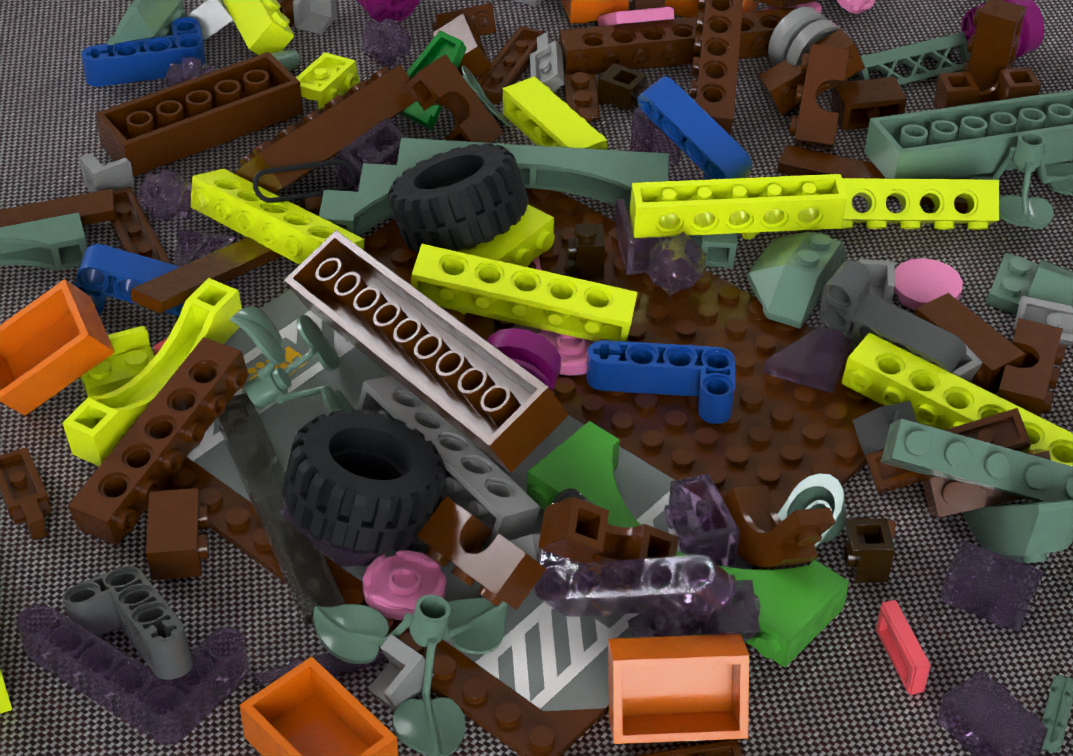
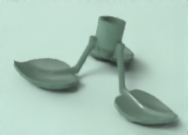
(1028, 156)
(274, 383)
(474, 626)

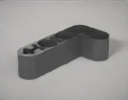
(856, 312)
(131, 602)

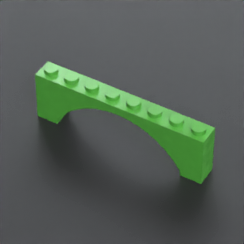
(792, 600)

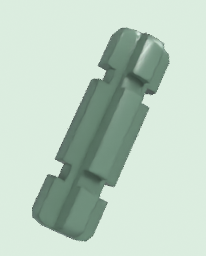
(1057, 712)

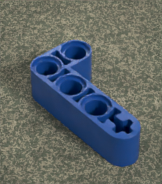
(142, 58)
(694, 131)
(115, 272)
(667, 371)

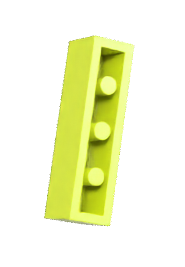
(261, 24)
(548, 118)
(521, 243)

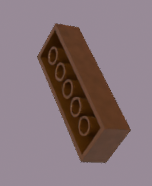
(200, 113)
(329, 129)

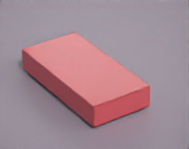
(902, 647)

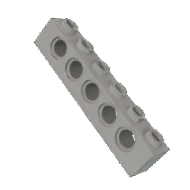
(470, 475)

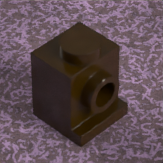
(620, 86)
(586, 252)
(868, 550)

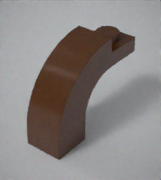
(767, 539)

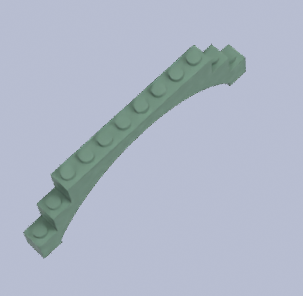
(578, 171)

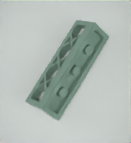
(913, 55)

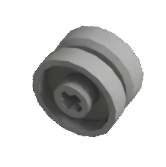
(797, 33)

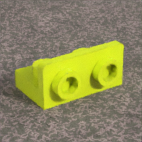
(328, 78)
(130, 358)

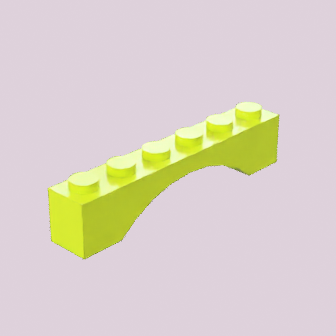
(105, 419)

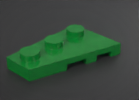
(439, 46)

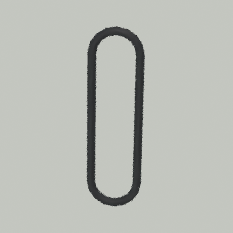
(299, 167)

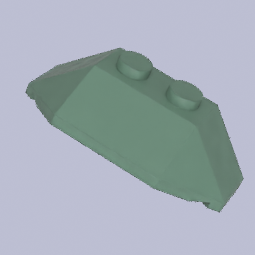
(148, 20)
(793, 275)
(1023, 529)

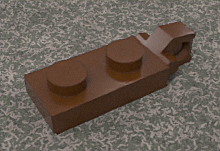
(582, 95)
(24, 492)

